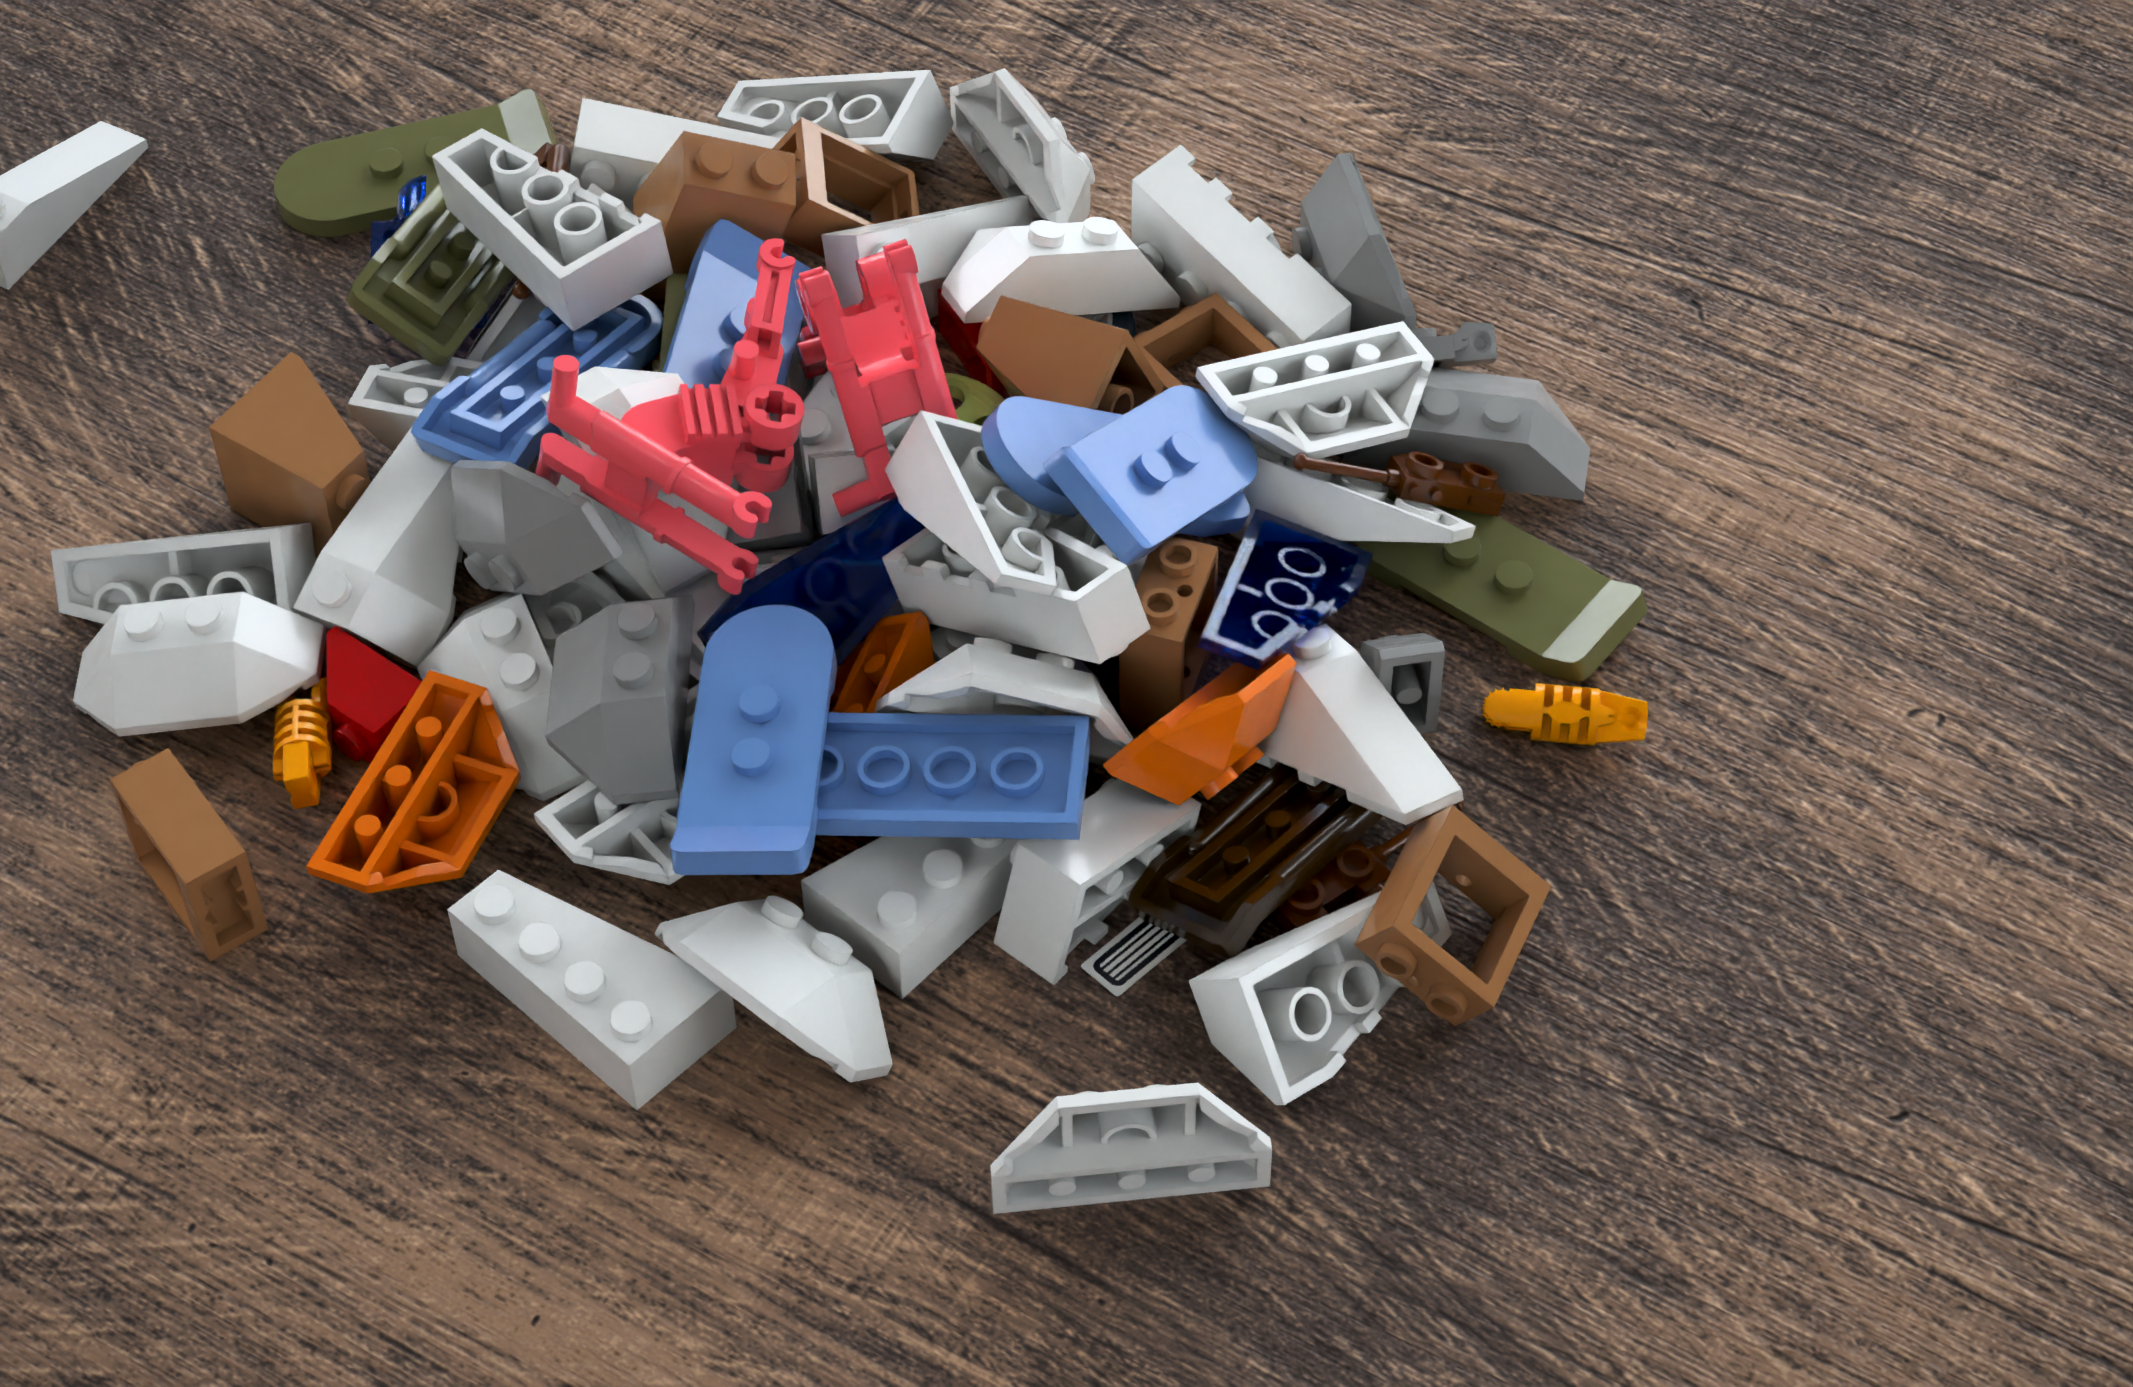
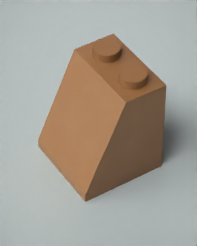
(712, 181)
(1065, 358)
(290, 454)

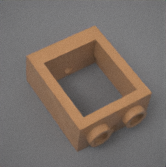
(849, 171)
(1193, 330)
(1177, 597)
(189, 854)
(1486, 875)

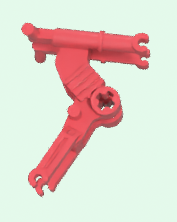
(877, 356)
(691, 440)

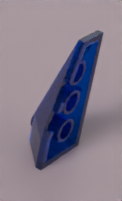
(833, 578)
(1280, 589)

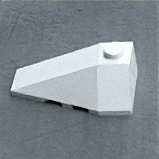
(55, 190)
(1302, 998)

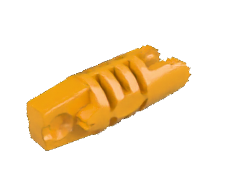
(1568, 714)
(303, 745)

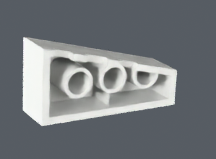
(623, 145)
(594, 988)

